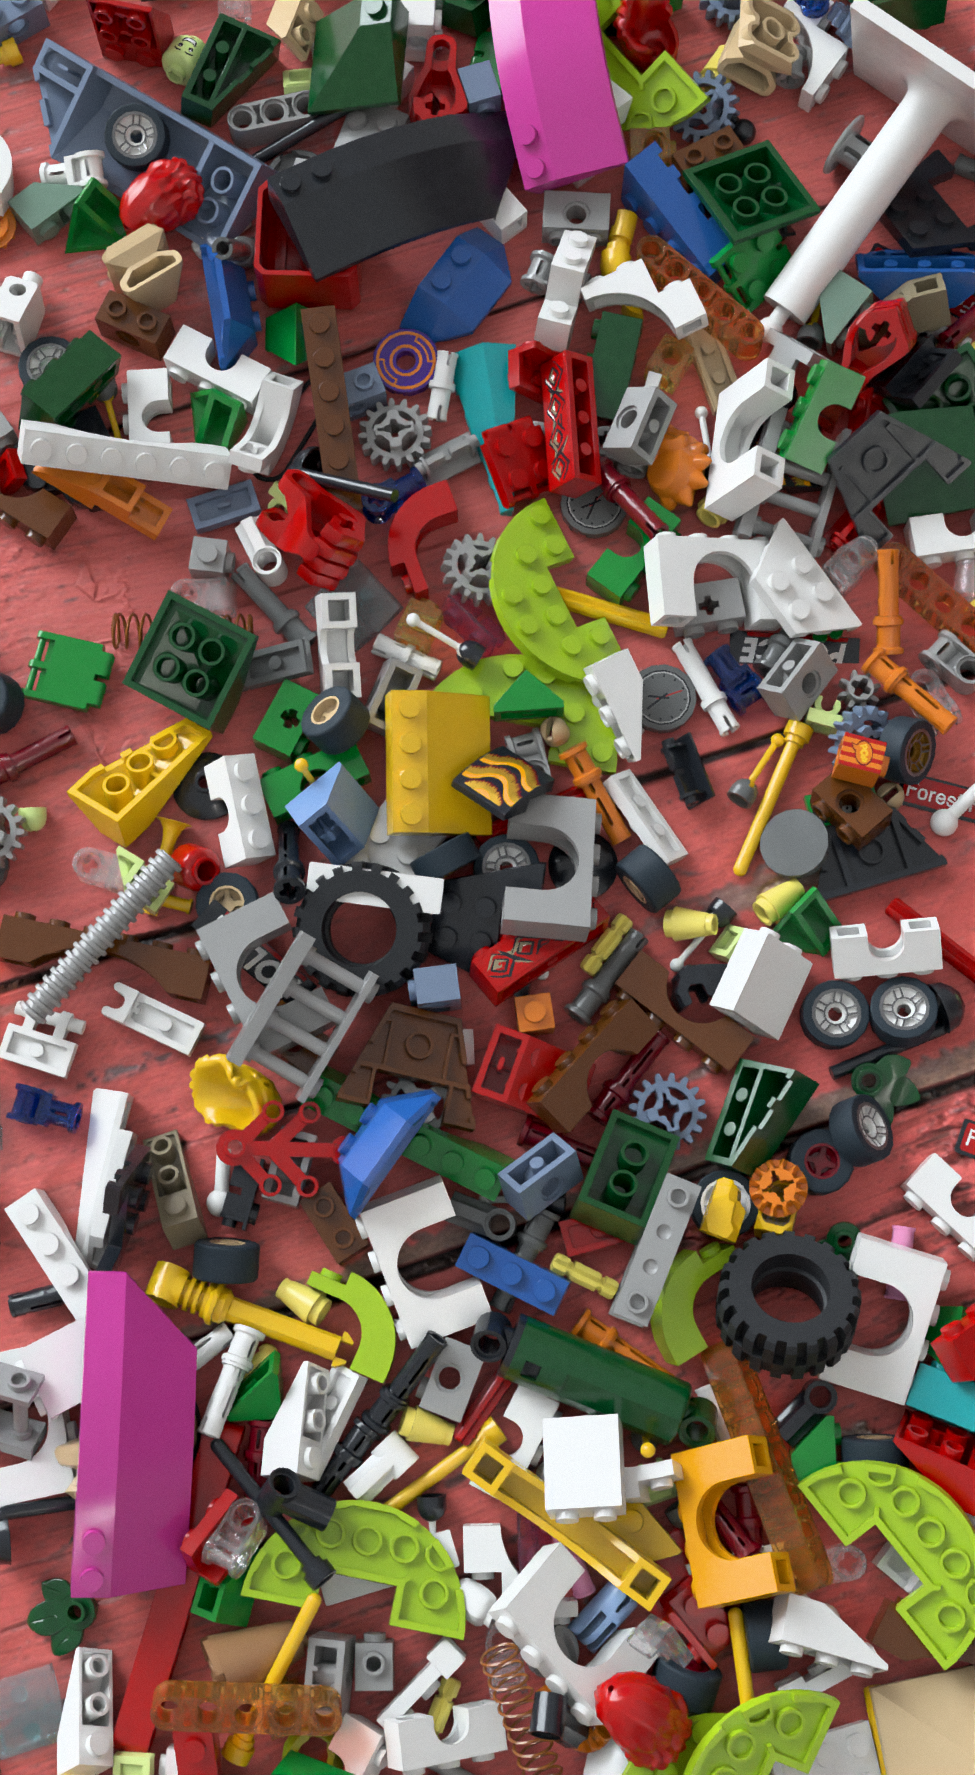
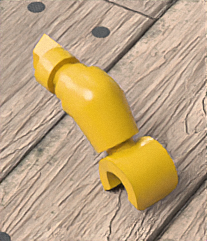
(618, 251)

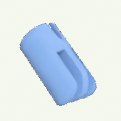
(602, 1616)

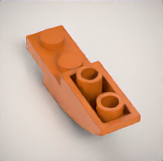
(114, 494)

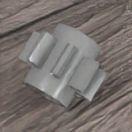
(860, 681)

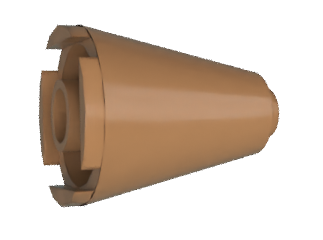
(248, 1652)

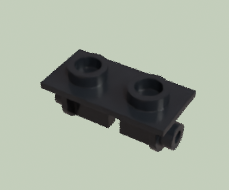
(688, 770)
(242, 1207)

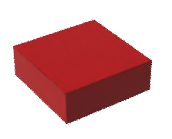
(11, 472)

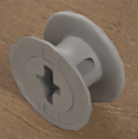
(848, 148)

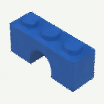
(513, 1273)

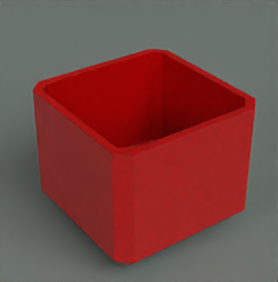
(282, 272)

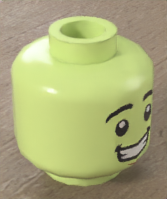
(181, 58)

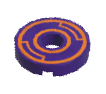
(402, 343)

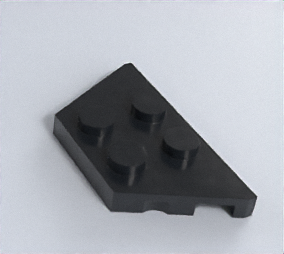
(887, 858)

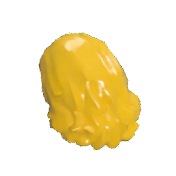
(231, 1093)

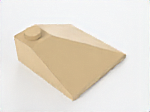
(927, 1723)

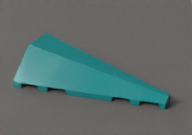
(485, 394)

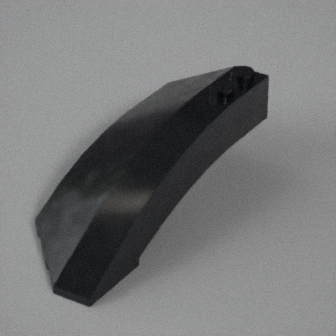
(393, 188)

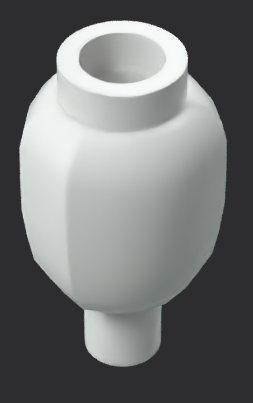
(477, 1602)

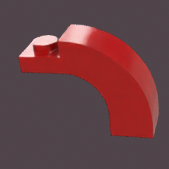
(416, 518)

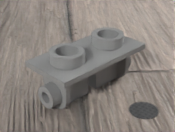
(449, 459)

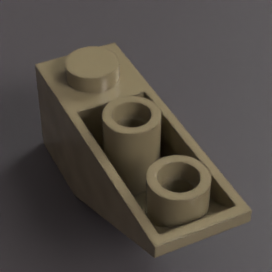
(926, 304)
(175, 1191)

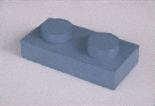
(224, 506)

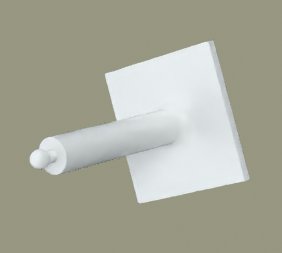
(933, 99)

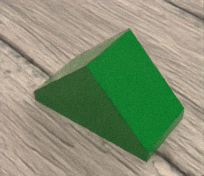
(528, 700)
(260, 1392)

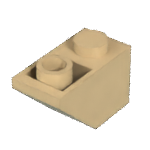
(295, 24)

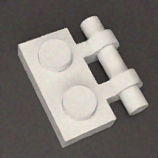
(39, 1050)

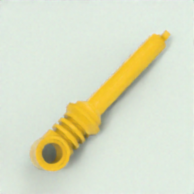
(172, 1287)

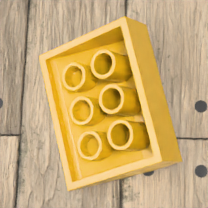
(427, 745)

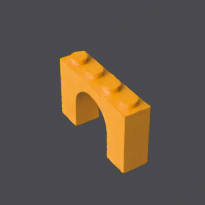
(717, 1574)

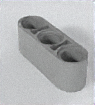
(258, 117)

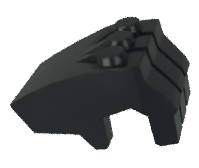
(699, 978)

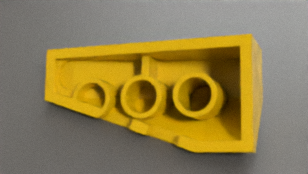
(133, 790)

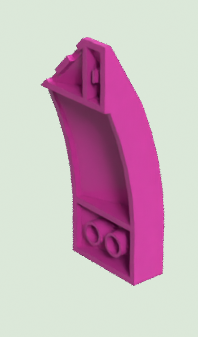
(556, 90)
(132, 1444)

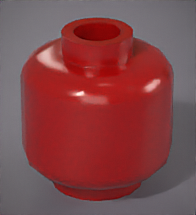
(197, 866)

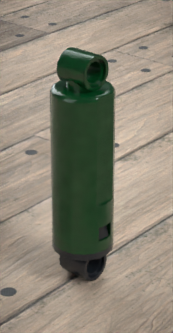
(594, 1379)

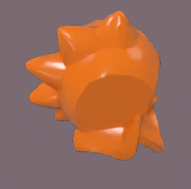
(678, 469)

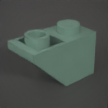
(44, 208)
(840, 305)

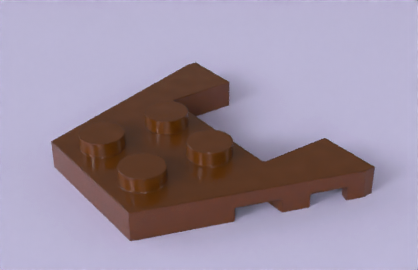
(417, 1048)

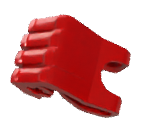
(437, 81)
(890, 348)
(316, 528)

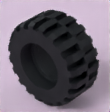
(412, 926)
(779, 1344)

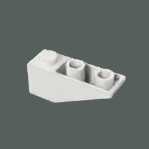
(620, 694)
(299, 1425)
(815, 1630)
(87, 1715)

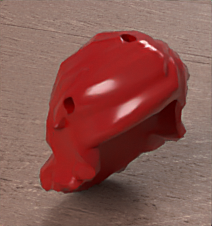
(646, 30)
(162, 196)
(644, 1718)

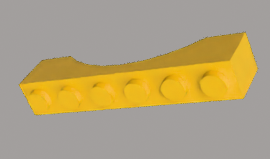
(589, 1539)

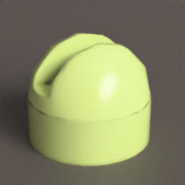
(34, 816)

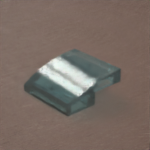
(374, 603)
(29, 1711)

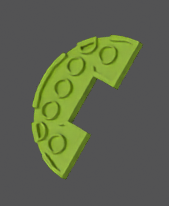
(661, 94)
(531, 603)
(496, 675)
(925, 1531)
(371, 1545)
(766, 1729)

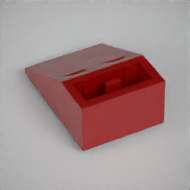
(131, 31)
(513, 1068)
(940, 1454)

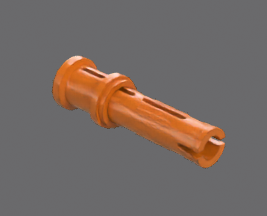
(888, 620)
(897, 681)
(617, 830)
(597, 1332)

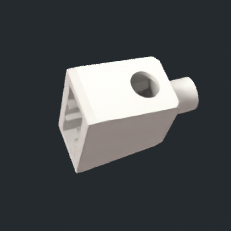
(20, 312)

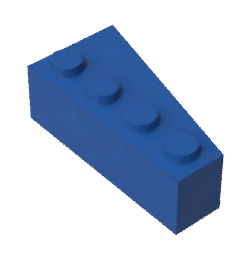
(670, 212)

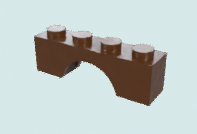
(39, 515)
(717, 1042)
(563, 1096)

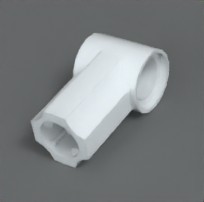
(261, 552)
(386, 1463)

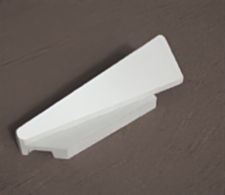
(105, 1153)

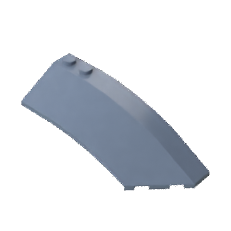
(82, 98)

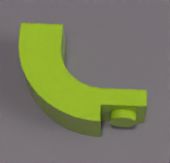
(673, 1315)
(378, 1330)

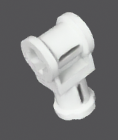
(75, 170)

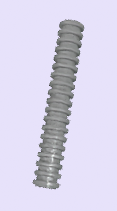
(100, 937)

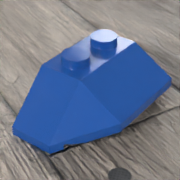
(889, 269)
(460, 288)
(230, 308)
(379, 1144)

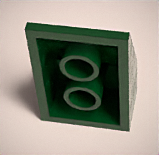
(624, 1177)

